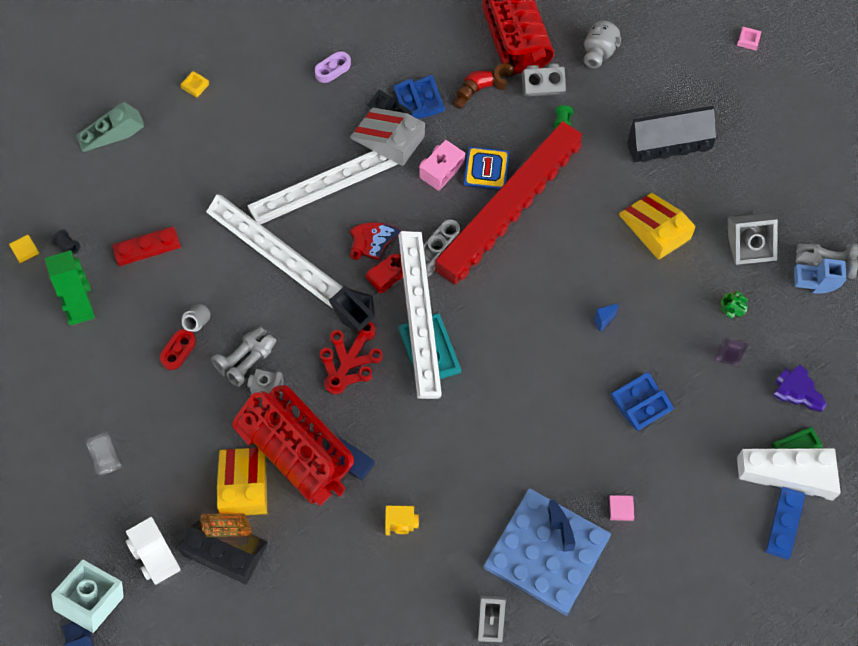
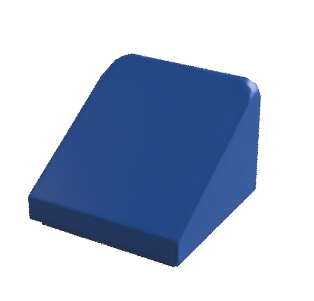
(605, 315)

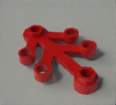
(349, 360)

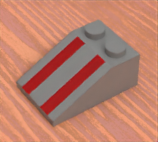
(390, 134)

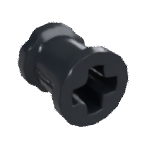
(65, 242)

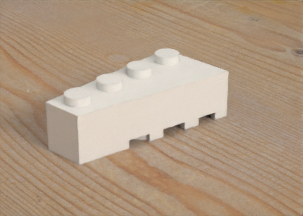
(797, 469)

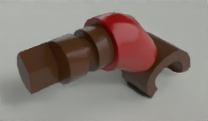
(481, 79)

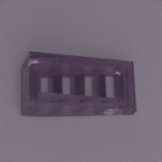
(731, 351)

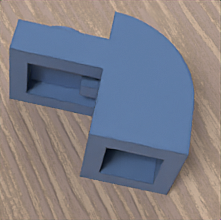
(822, 278)

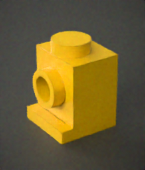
(401, 519)

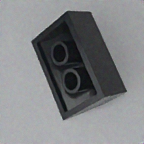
(227, 555)

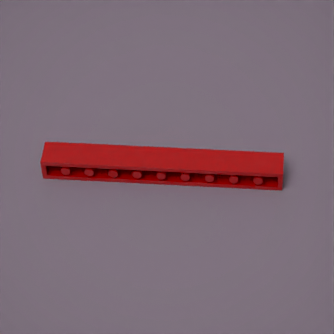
(508, 203)

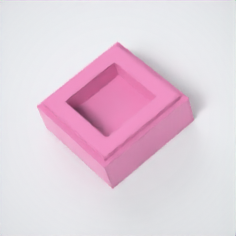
(749, 38)
(621, 508)

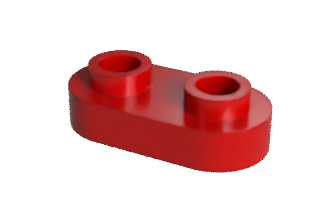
(176, 350)

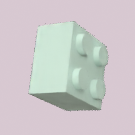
(87, 596)

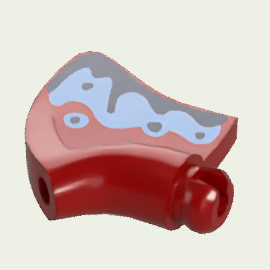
(372, 239)

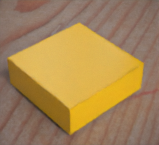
(194, 84)
(24, 248)

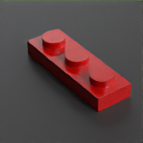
(146, 246)

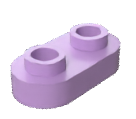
(331, 67)

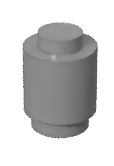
(195, 317)

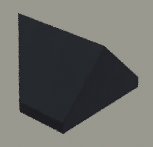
(353, 308)

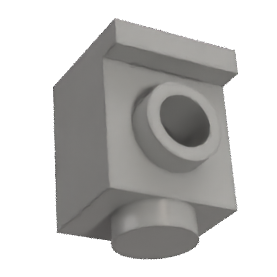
(271, 378)

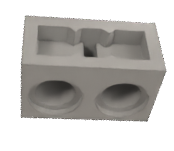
(544, 86)

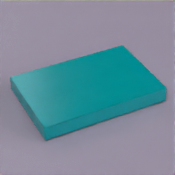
(447, 360)

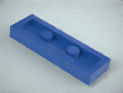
(785, 523)

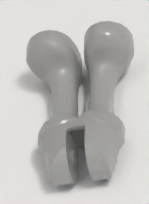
(813, 254)
(252, 342)

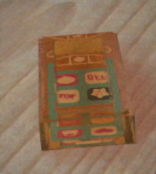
(225, 525)

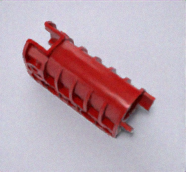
(520, 33)
(292, 444)

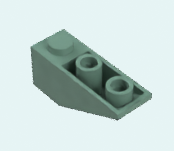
(112, 127)

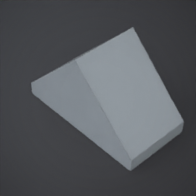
(491, 618)

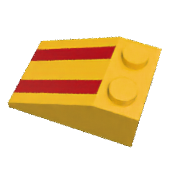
(658, 224)
(242, 482)

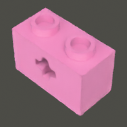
(441, 165)

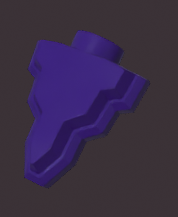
(799, 389)

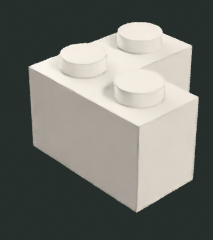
(149, 545)

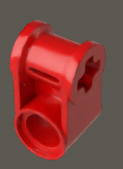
(386, 273)

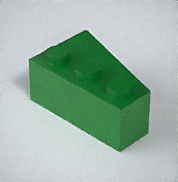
(71, 286)

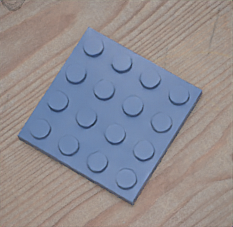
(534, 558)

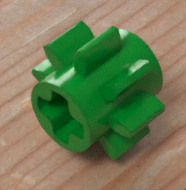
(734, 304)

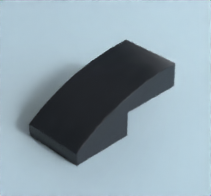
(384, 101)

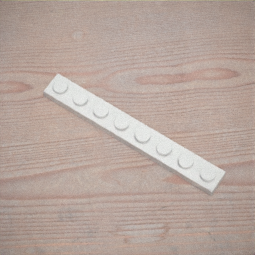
(319, 186)
(273, 249)
(419, 316)

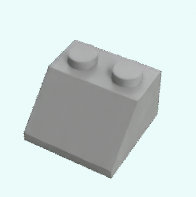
(753, 238)

